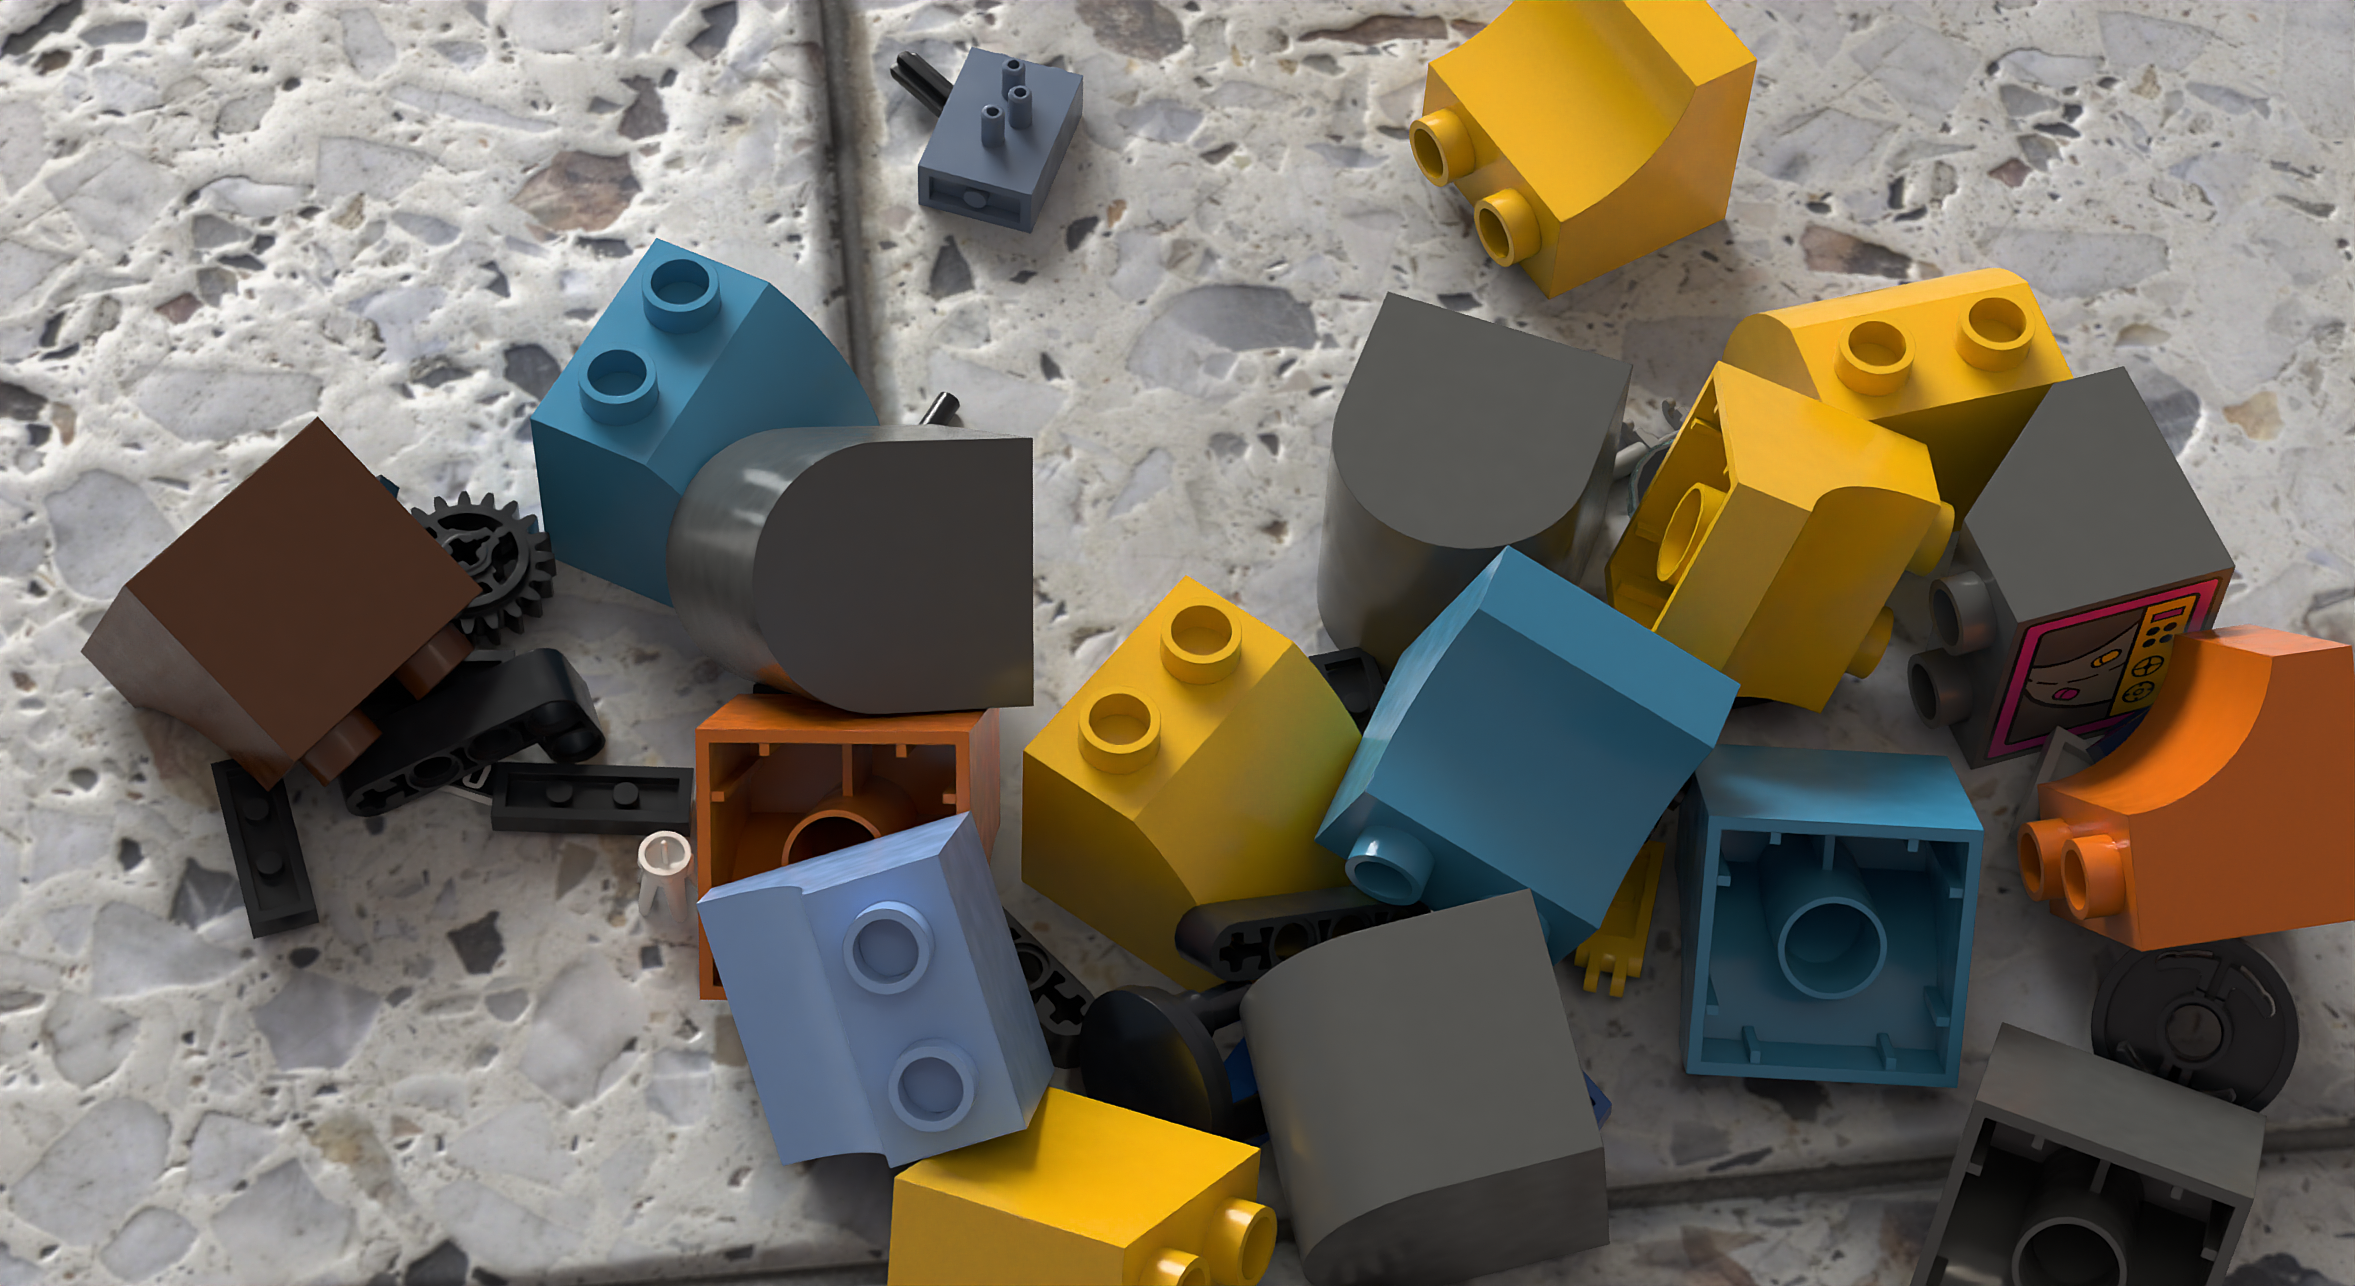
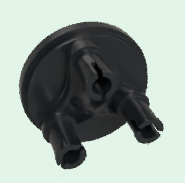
(1160, 1058)

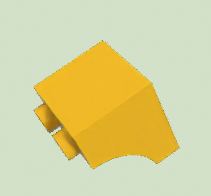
(1588, 130)
(1778, 538)

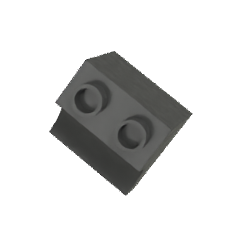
(2090, 1176)

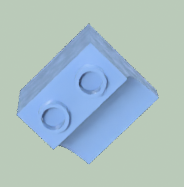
(881, 997)

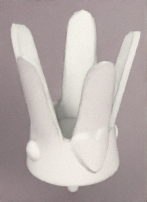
(666, 863)

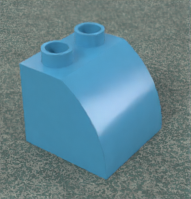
(660, 388)

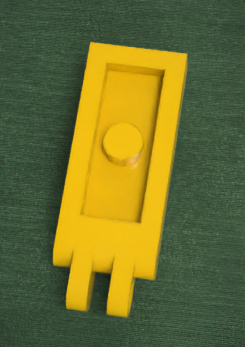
(1625, 929)

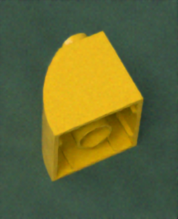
(1930, 359)
(1185, 778)

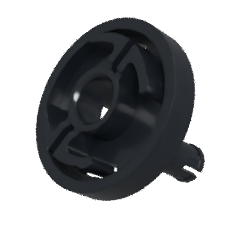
(2254, 1046)

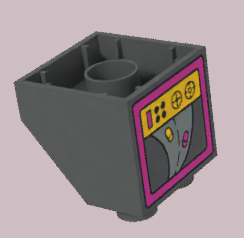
(2068, 579)

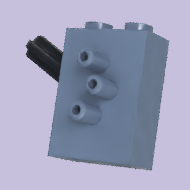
(995, 134)

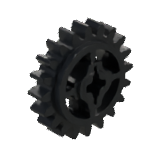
(484, 542)

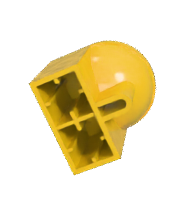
(1084, 1203)

